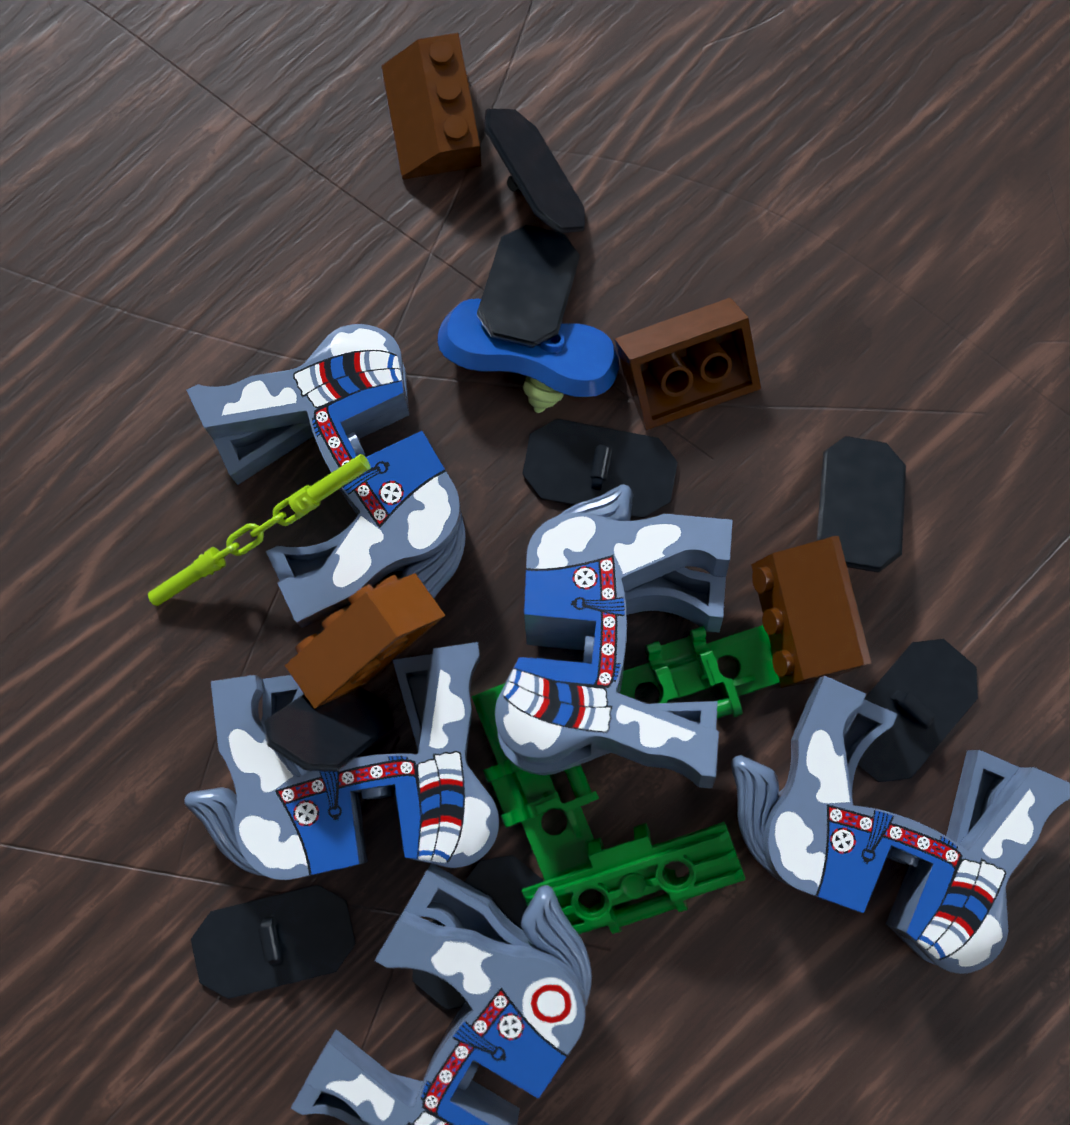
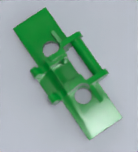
(692, 666)
(528, 796)
(640, 869)

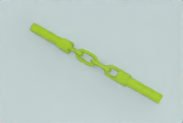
(301, 503)

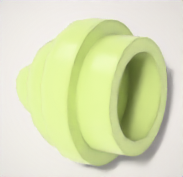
(540, 395)

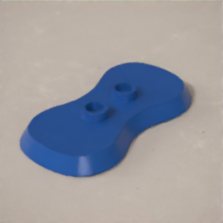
(574, 362)

